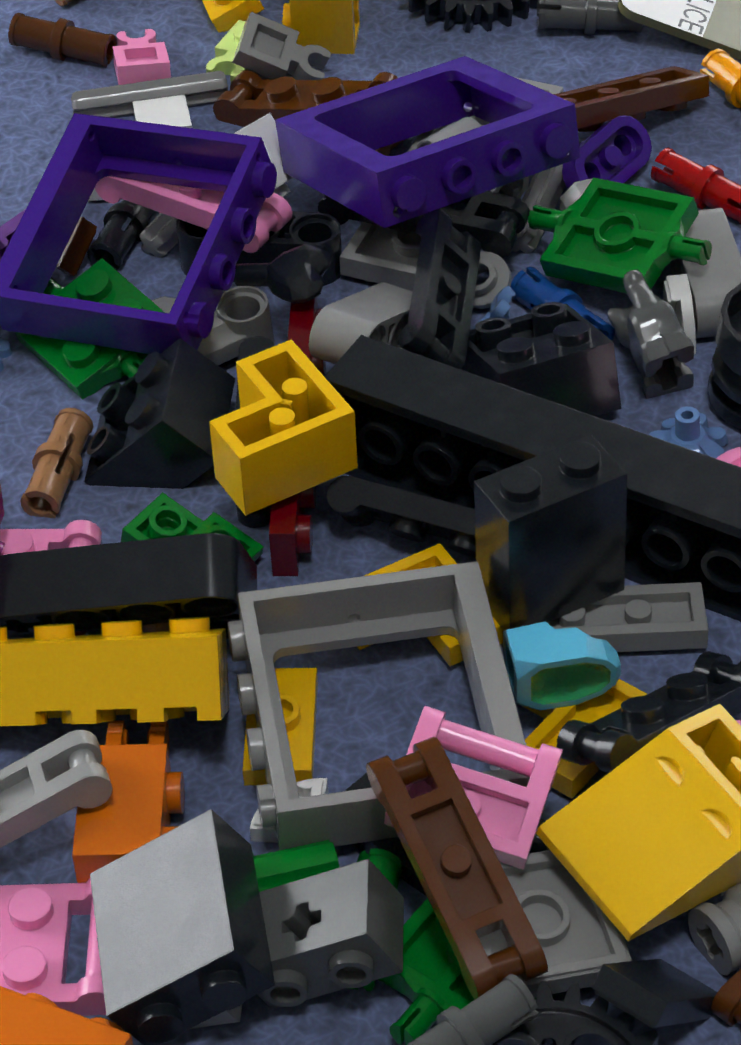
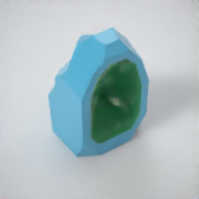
(557, 666)

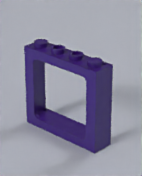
(336, 141)
(143, 152)

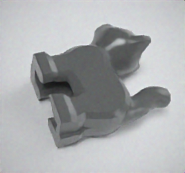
(653, 338)

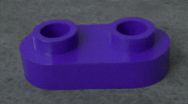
(611, 152)

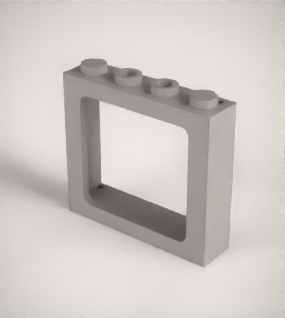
(352, 615)

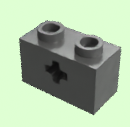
(332, 933)

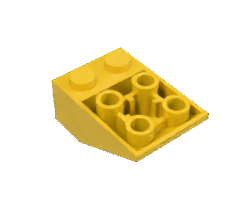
(658, 826)

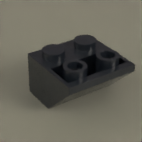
(548, 356)
(158, 422)

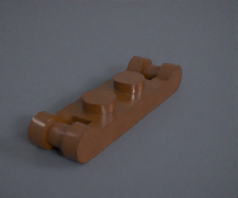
(255, 97)
(457, 866)

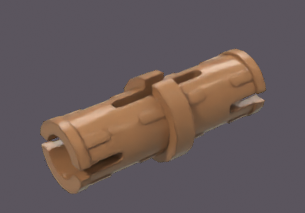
(57, 463)

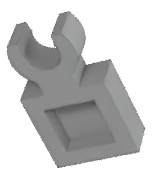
(273, 51)

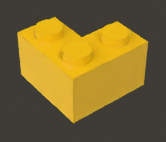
(286, 433)

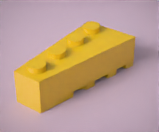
(114, 673)

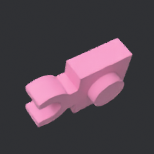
(140, 58)

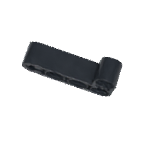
(126, 582)

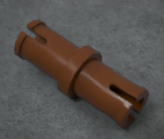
(61, 39)

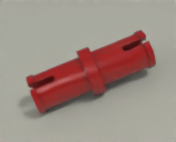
(703, 183)

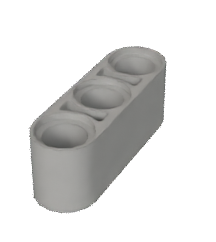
(716, 278)
(373, 312)

